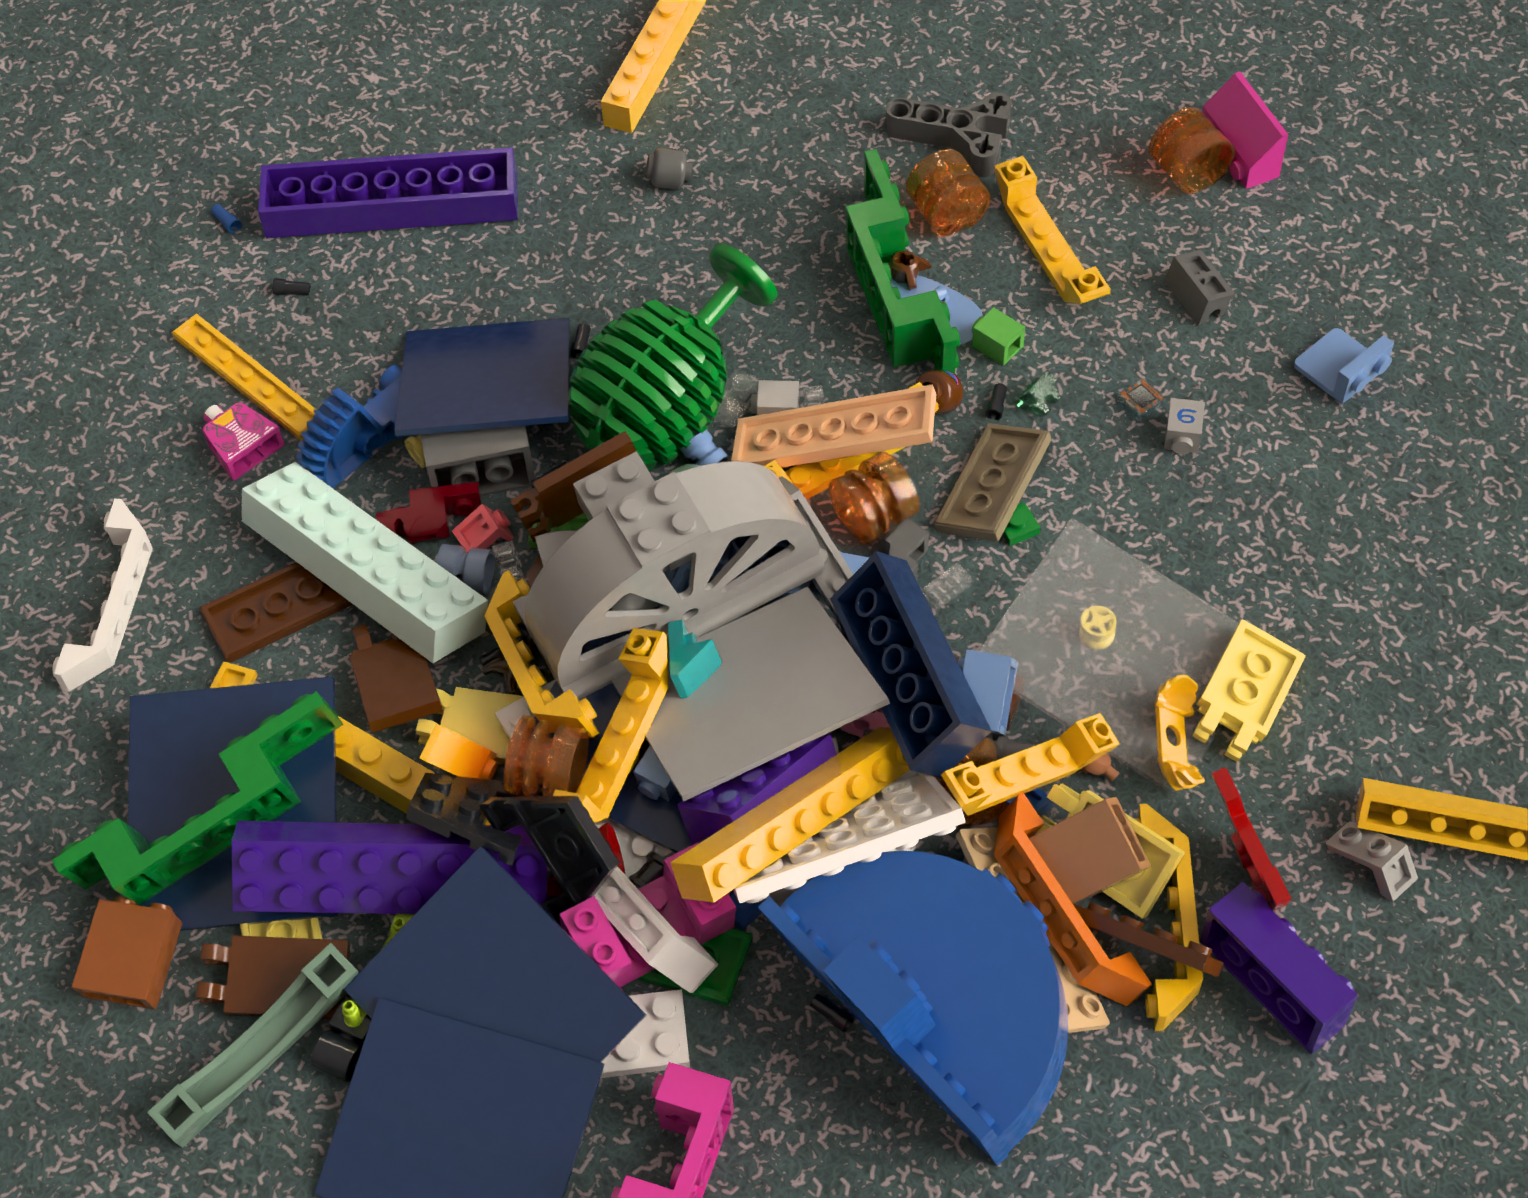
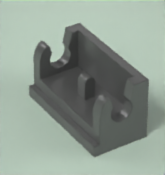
(1198, 286)

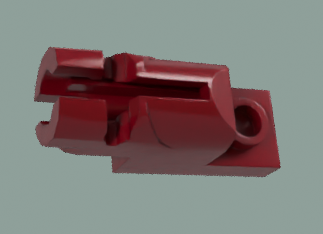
(430, 511)

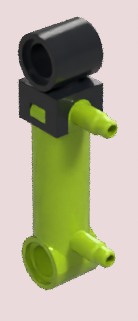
(341, 1046)

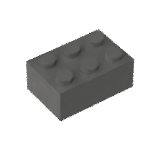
(491, 456)

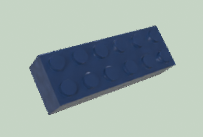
(912, 662)

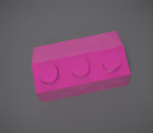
(1250, 128)

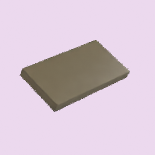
(993, 482)

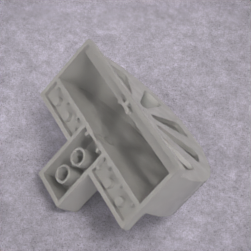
(654, 527)

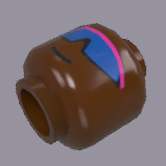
(947, 388)

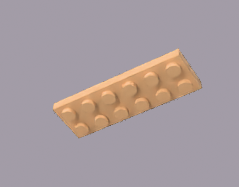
(837, 428)

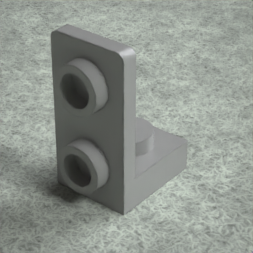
(1384, 855)

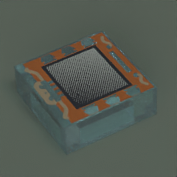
(1140, 399)

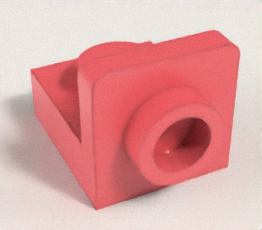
(483, 528)

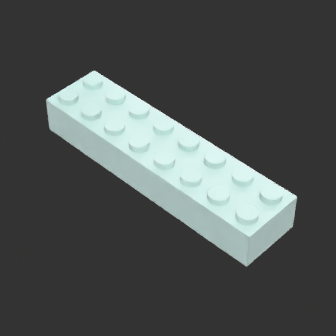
(364, 561)

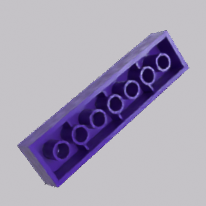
(388, 192)
(357, 866)

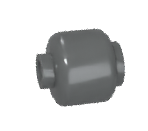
(668, 168)

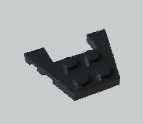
(452, 805)
(565, 840)

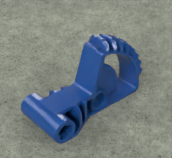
(347, 433)

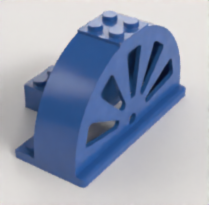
(944, 979)

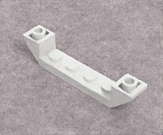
(82, 662)
(651, 935)

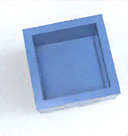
(992, 684)

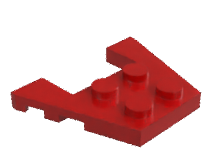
(1248, 846)

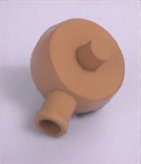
(1102, 766)

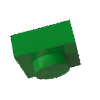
(1021, 525)

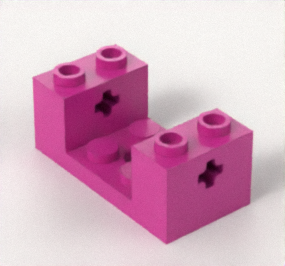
(610, 949)
(695, 1107)

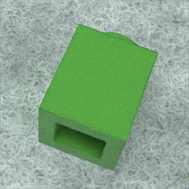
(998, 336)

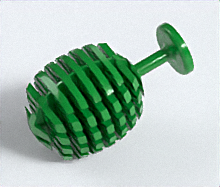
(662, 367)

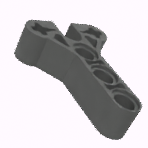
(971, 130)

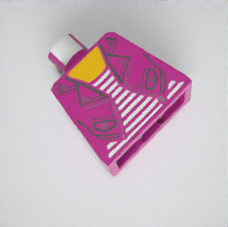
(240, 438)

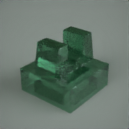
(1035, 392)

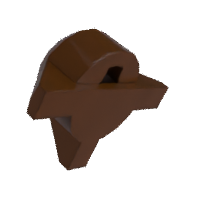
(909, 272)

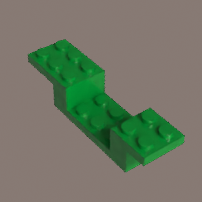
(910, 326)
(264, 794)

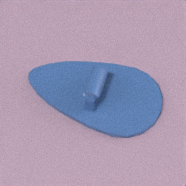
(961, 309)

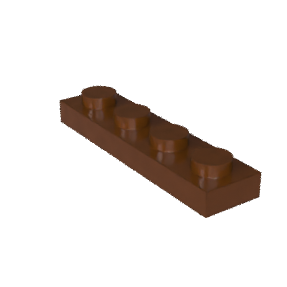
(1160, 942)

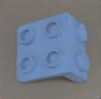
(1343, 364)

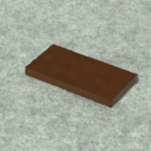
(269, 610)

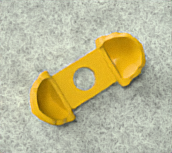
(1173, 703)

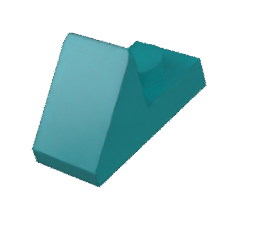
(690, 660)

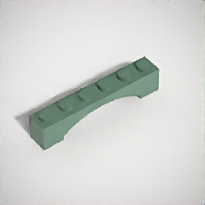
(210, 1090)

